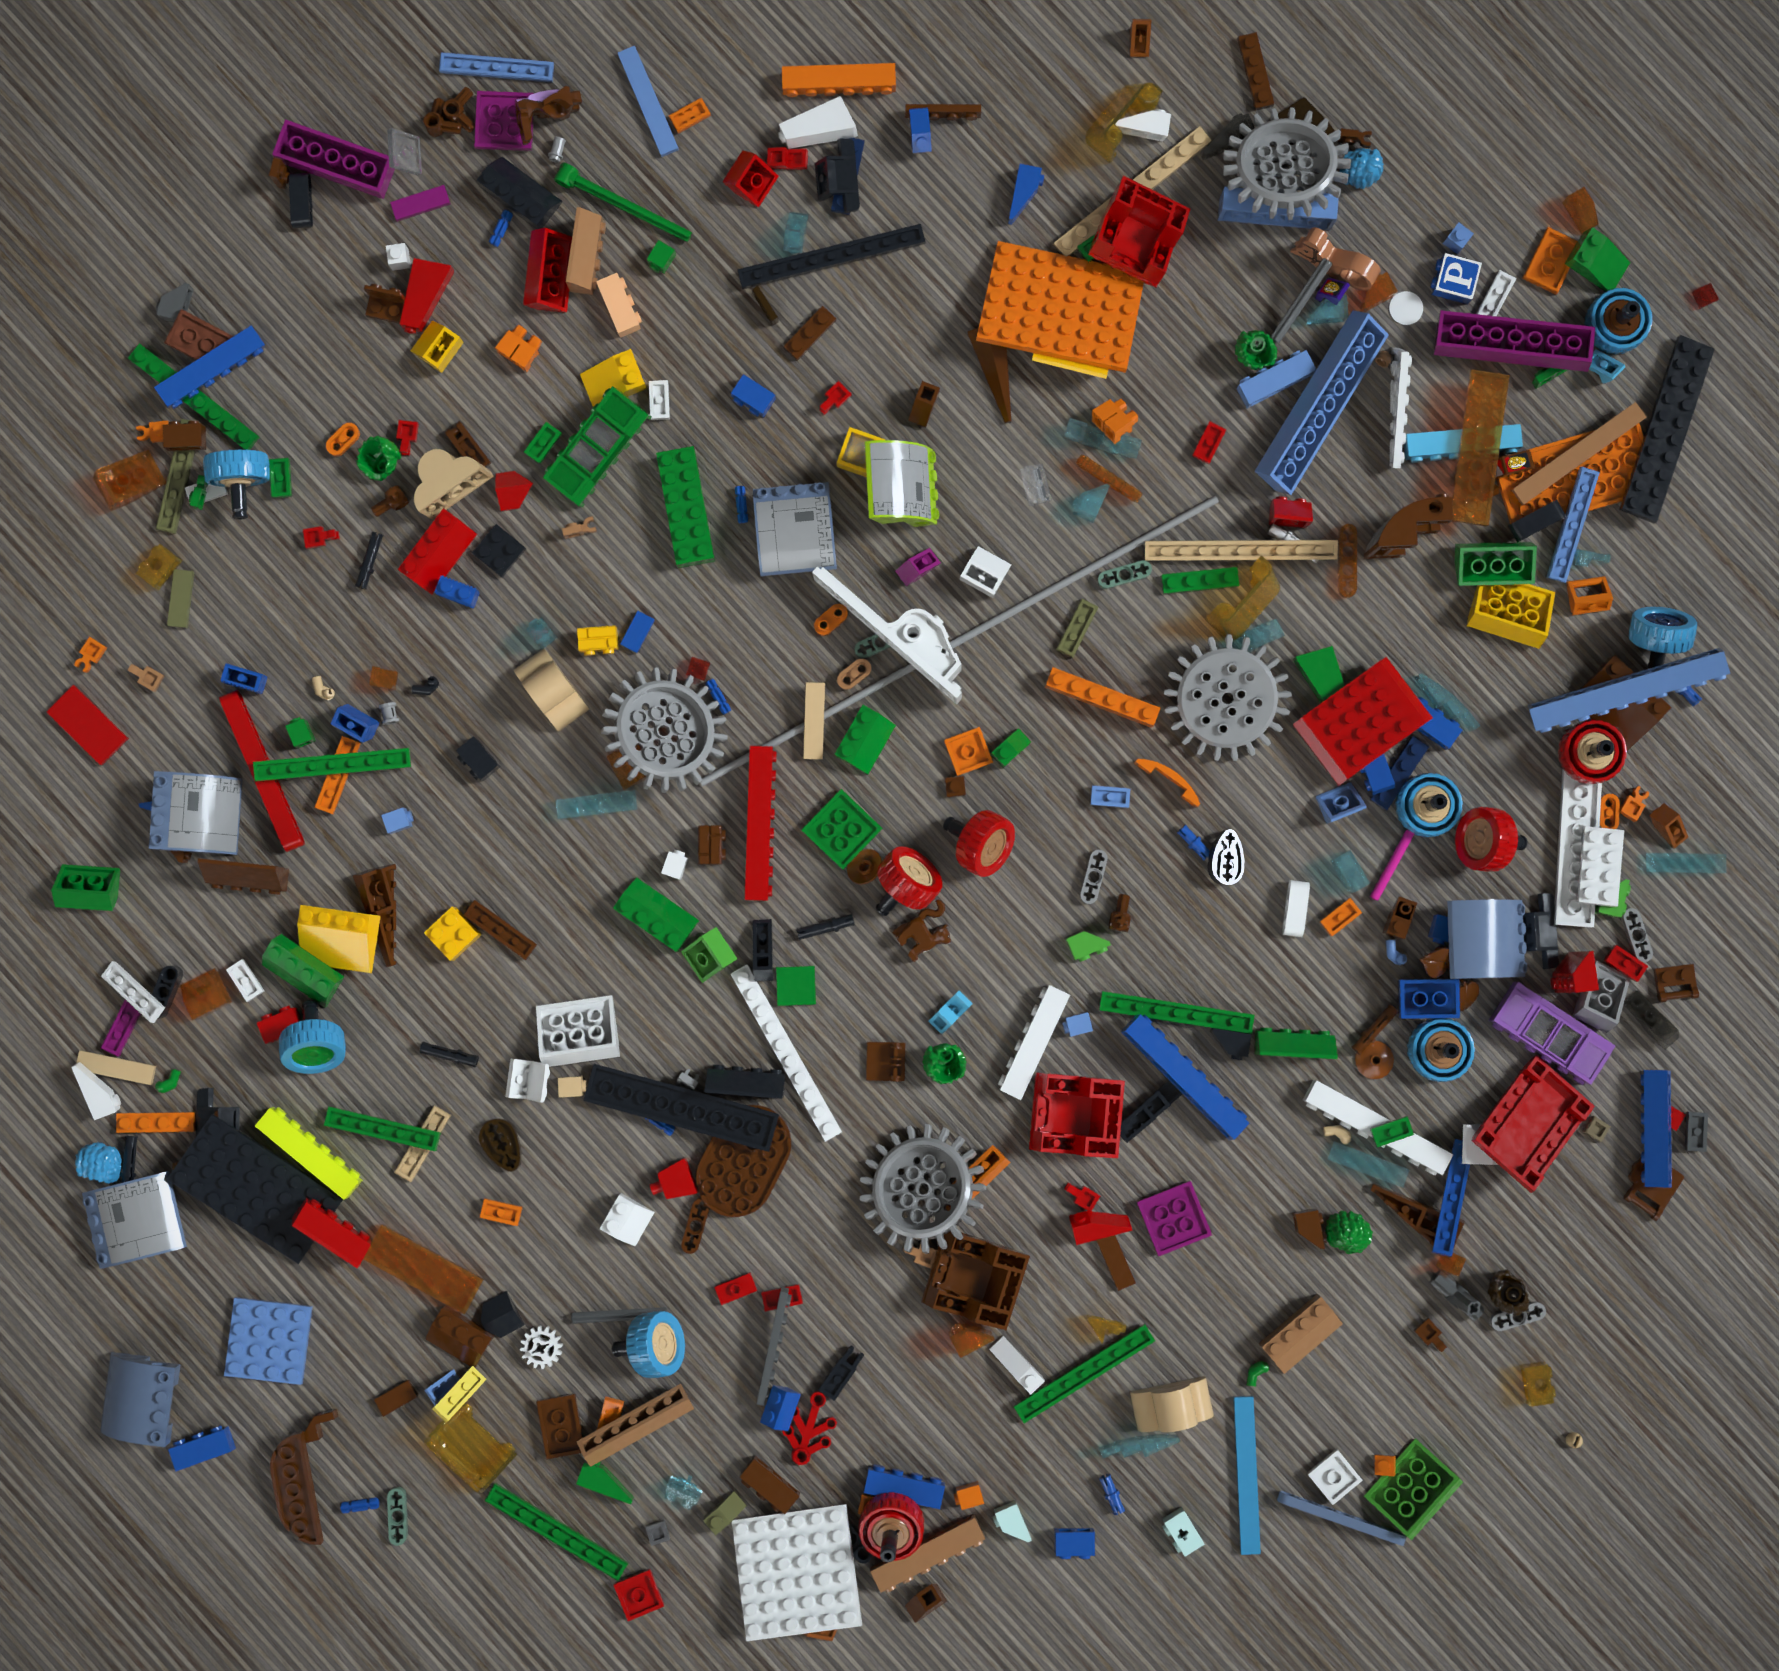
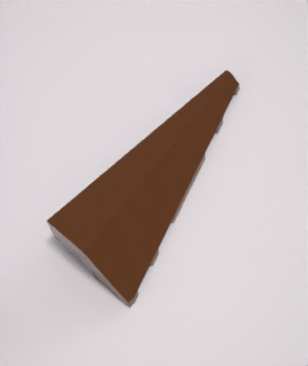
(995, 368)
(377, 895)
(1416, 1214)

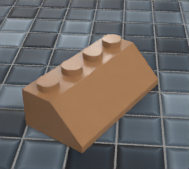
(585, 252)
(1300, 1333)

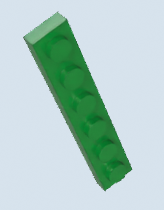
(382, 1128)

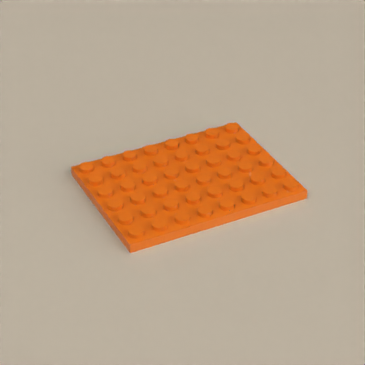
(1060, 307)

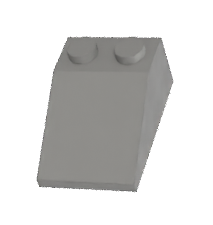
(1603, 1006)

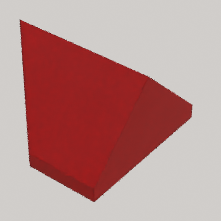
(511, 490)

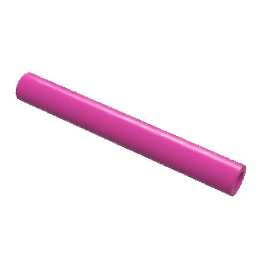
(1392, 864)

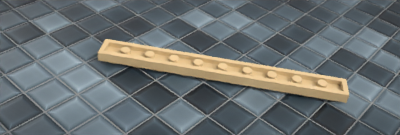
(1150, 178)
(1242, 550)

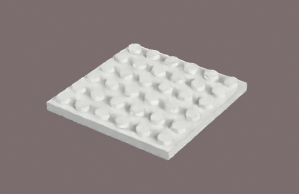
(796, 1573)

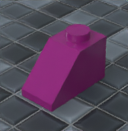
(917, 566)

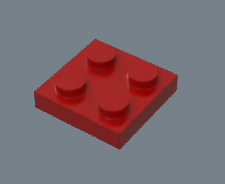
(638, 1594)

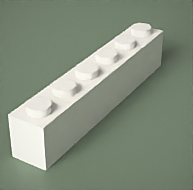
(1034, 1041)

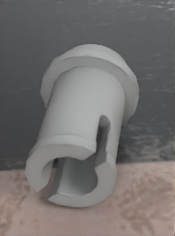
(557, 149)

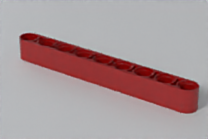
(254, 751)

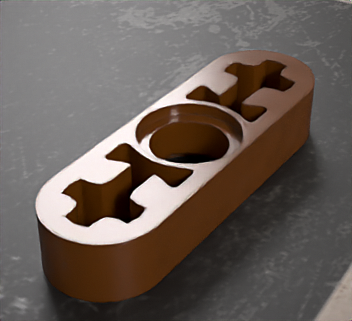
(696, 1241)

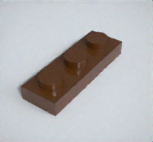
(810, 333)

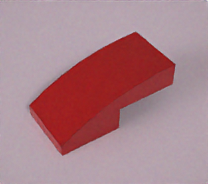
(787, 158)

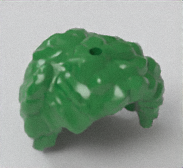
(1255, 354)
(378, 458)
(944, 1063)
(1348, 1232)

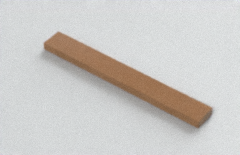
(1578, 453)

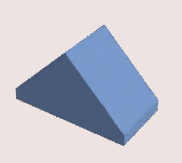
(439, 1388)

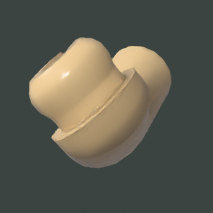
(320, 690)
(1339, 1131)

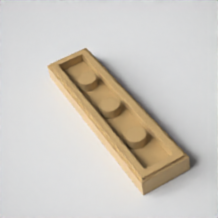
(814, 720)
(117, 1067)
(416, 1156)

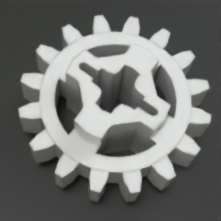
(545, 1355)

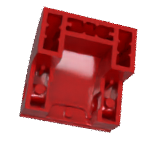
(1139, 231)
(1076, 1115)

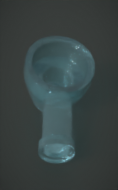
(1584, 557)

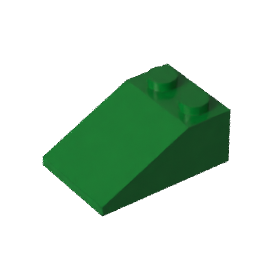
(1598, 260)

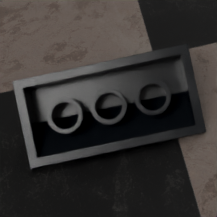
(519, 192)
(745, 1083)

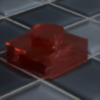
(1705, 296)
(698, 668)

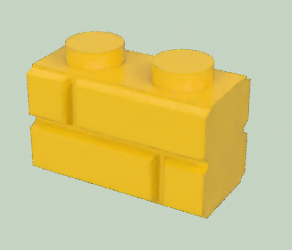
(597, 639)

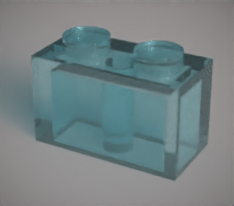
(1350, 872)

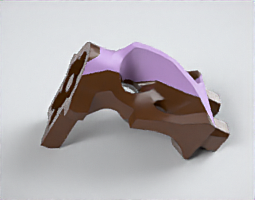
(545, 104)

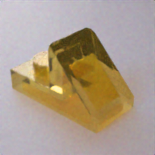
(1101, 1324)

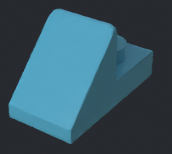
(1605, 366)

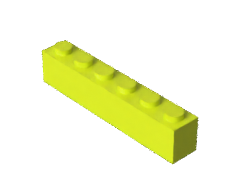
(308, 1152)

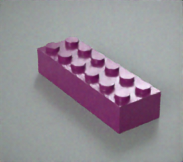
(333, 159)

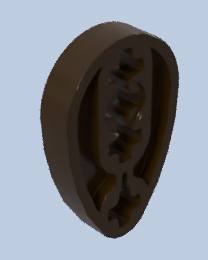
(490, 1147)

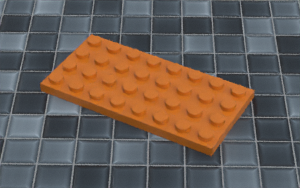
(1613, 462)

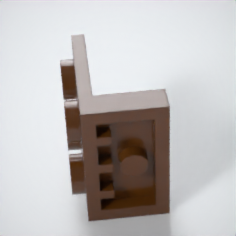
(384, 303)

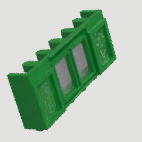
(596, 445)

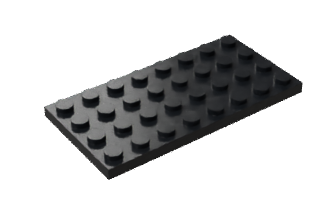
(250, 1186)

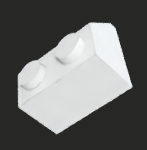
(627, 1220)

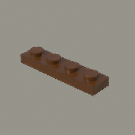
(1255, 71)
(949, 111)
(500, 929)

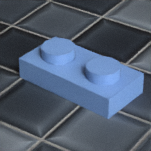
(1110, 796)

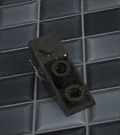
(1652, 1020)

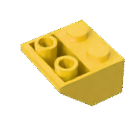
(437, 346)

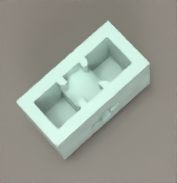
(1179, 1520)

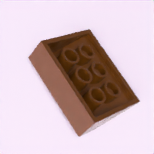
(1637, 718)
(244, 875)

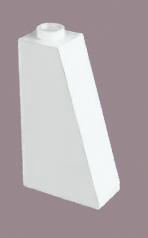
(818, 125)

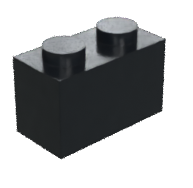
(477, 758)

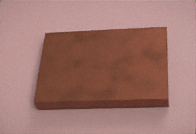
(194, 336)

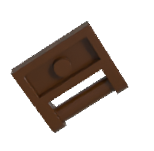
(1675, 976)

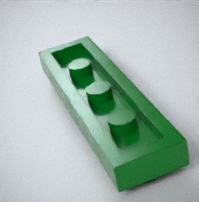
(1200, 580)

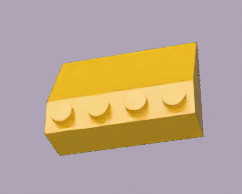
(1513, 612)
(339, 937)

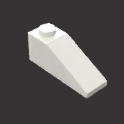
(1147, 125)
(97, 1094)
(1017, 1365)

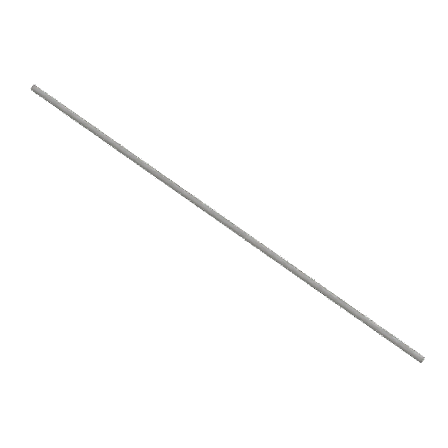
(976, 631)

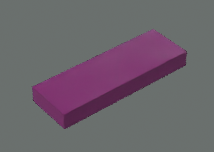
(420, 203)
(121, 1029)

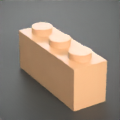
(619, 304)

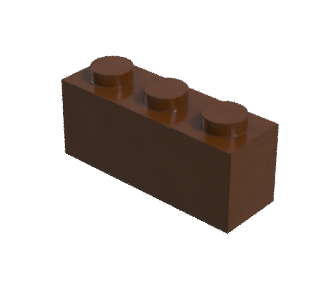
(769, 1485)

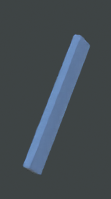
(496, 67)
(648, 101)
(1572, 524)

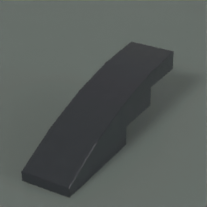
(1148, 1111)

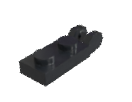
(840, 1375)

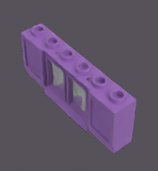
(1551, 1033)

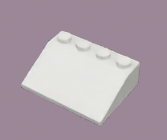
(577, 1031)

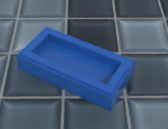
(637, 632)

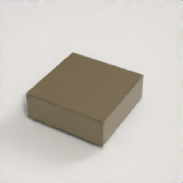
(1596, 1129)

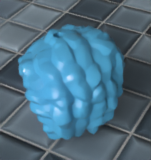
(1365, 167)
(98, 1162)

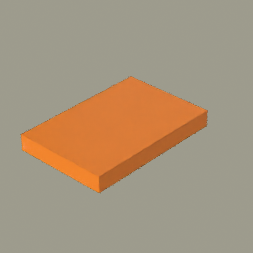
(1547, 264)

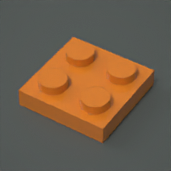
(968, 751)

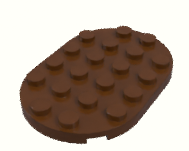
(738, 1177)

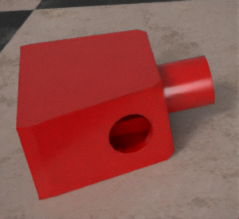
(675, 1181)

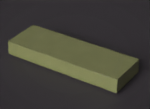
(180, 598)
(1077, 628)

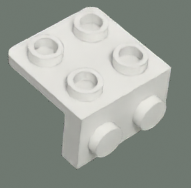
(527, 1080)

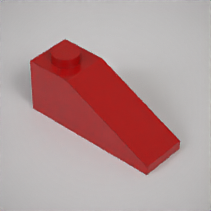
(1092, 1225)

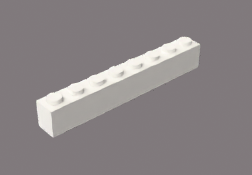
(1361, 1118)

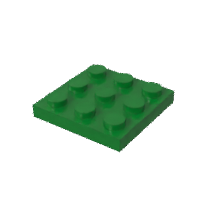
(842, 829)

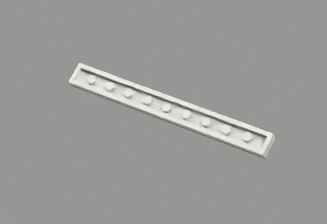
(786, 1053)

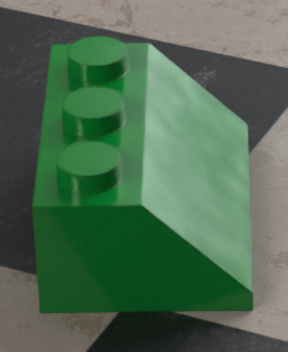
(865, 739)
(86, 887)

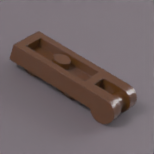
(466, 444)

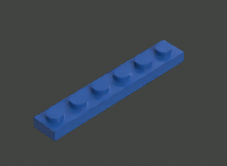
(1451, 1202)

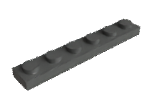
(776, 1338)

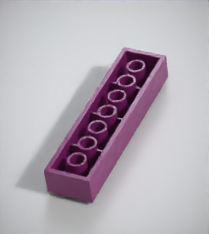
(1514, 341)

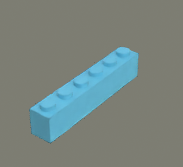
(1447, 443)

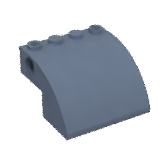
(1486, 938)
(139, 1399)

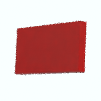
(87, 725)

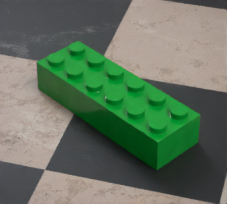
(685, 507)

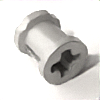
(389, 713)

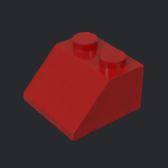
(750, 178)
(1290, 513)

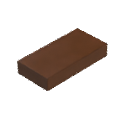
(396, 1398)

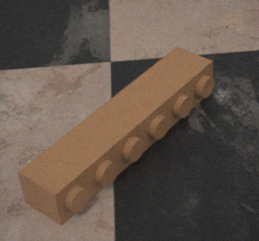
(635, 1425)
(932, 1551)

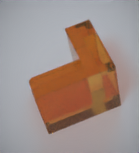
(383, 678)
(1452, 1265)

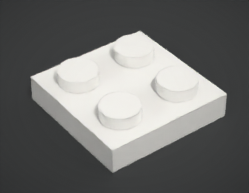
(1334, 1476)

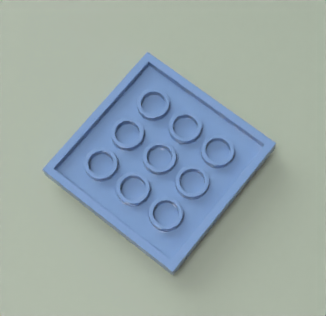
(268, 1341)

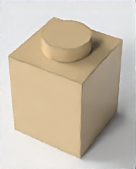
(571, 1086)

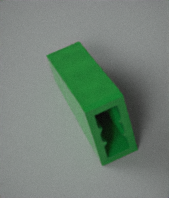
(1321, 672)

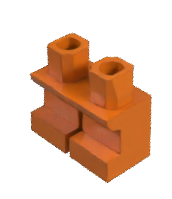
(518, 350)
(1112, 420)

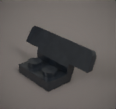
(839, 176)
(1541, 931)
(205, 1109)

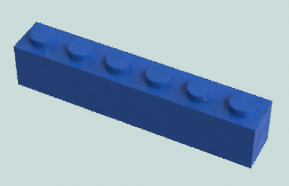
(209, 367)
(1656, 1128)

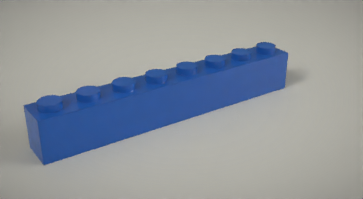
(1185, 1077)

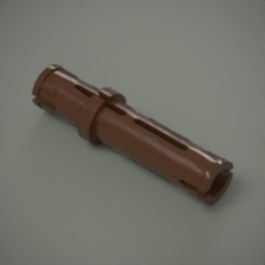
(1359, 1046)

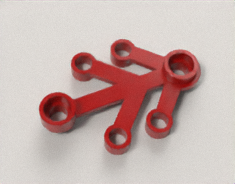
(808, 1431)

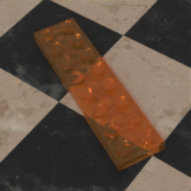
(1479, 447)

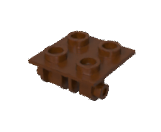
(885, 1061)

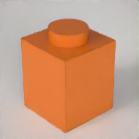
(968, 1495)

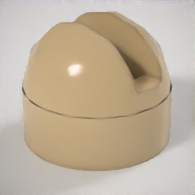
(1570, 1440)

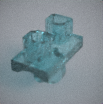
(683, 1489)

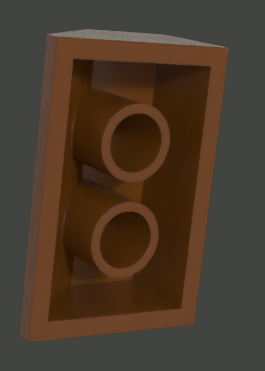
(459, 1336)

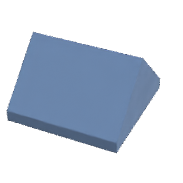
(1340, 802)

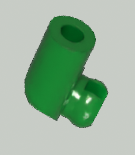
(169, 1084)
(1256, 1370)

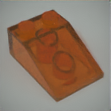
(128, 479)

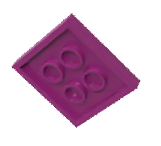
(497, 121)
(1174, 1218)

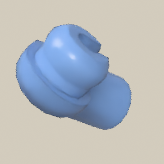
(1394, 955)

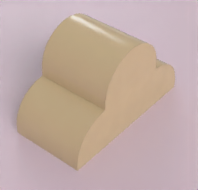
(446, 481)
(551, 689)
(1172, 1406)

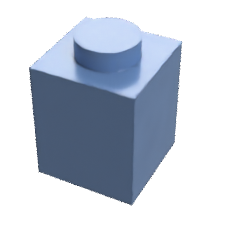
(1458, 238)
(397, 820)
(1077, 1024)

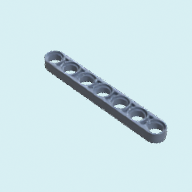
(1341, 1518)

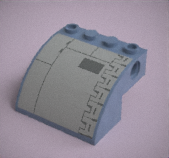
(794, 528)
(195, 813)
(134, 1220)

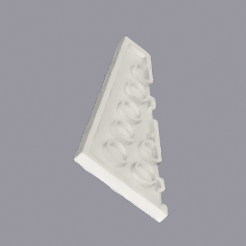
(1398, 401)

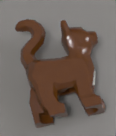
(920, 933)

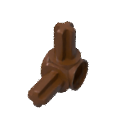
(458, 103)
(442, 126)
(394, 499)
(1120, 919)

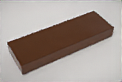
(1116, 1262)

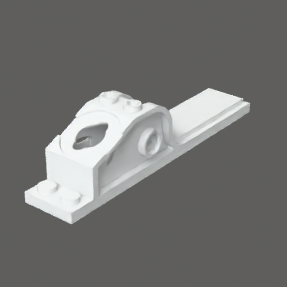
(921, 652)

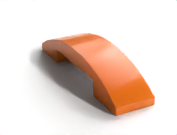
(1188, 794)

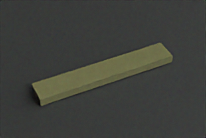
(175, 489)

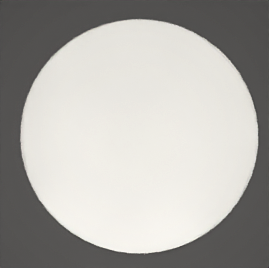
(1406, 308)

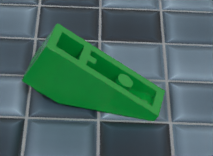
(601, 1480)

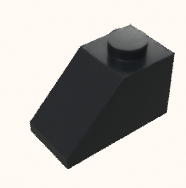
(1233, 1043)

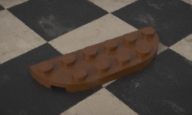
(295, 1489)

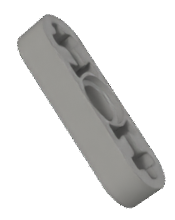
(1095, 892)
(1637, 920)
(1505, 1325)

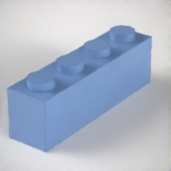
(1276, 379)

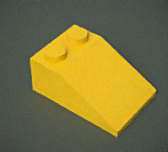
(617, 371)

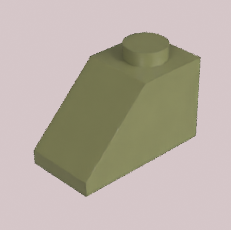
(724, 1513)

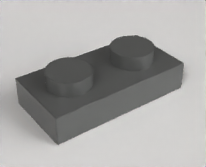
(1696, 1131)

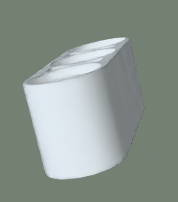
(1296, 908)

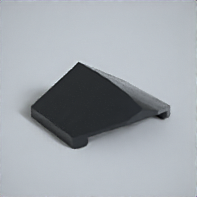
(500, 1315)

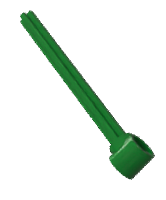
(570, 177)

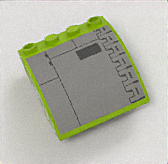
(901, 482)

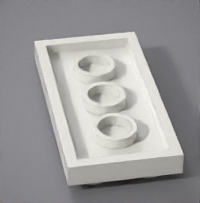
(1600, 866)

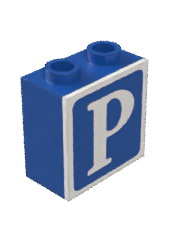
(1455, 278)

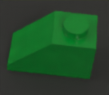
(1010, 748)

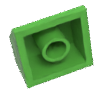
(709, 954)

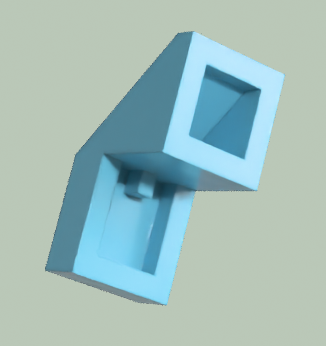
(950, 1012)

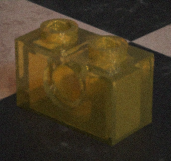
(158, 577)
(1532, 1373)

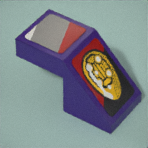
(1332, 290)

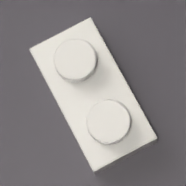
(659, 400)
(245, 980)

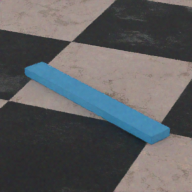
(1246, 1475)

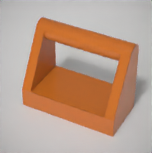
(1589, 603)

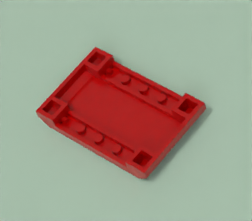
(1362, 721)
(1532, 1123)

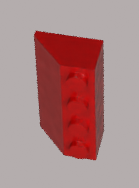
(547, 271)
(437, 551)
(1576, 973)
(331, 1232)

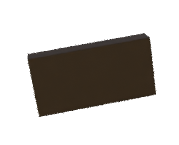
(765, 306)

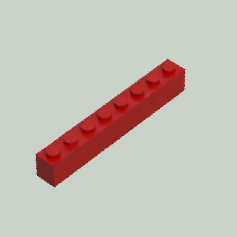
(759, 823)

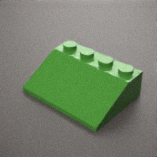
(1416, 1491)

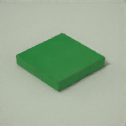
(796, 985)

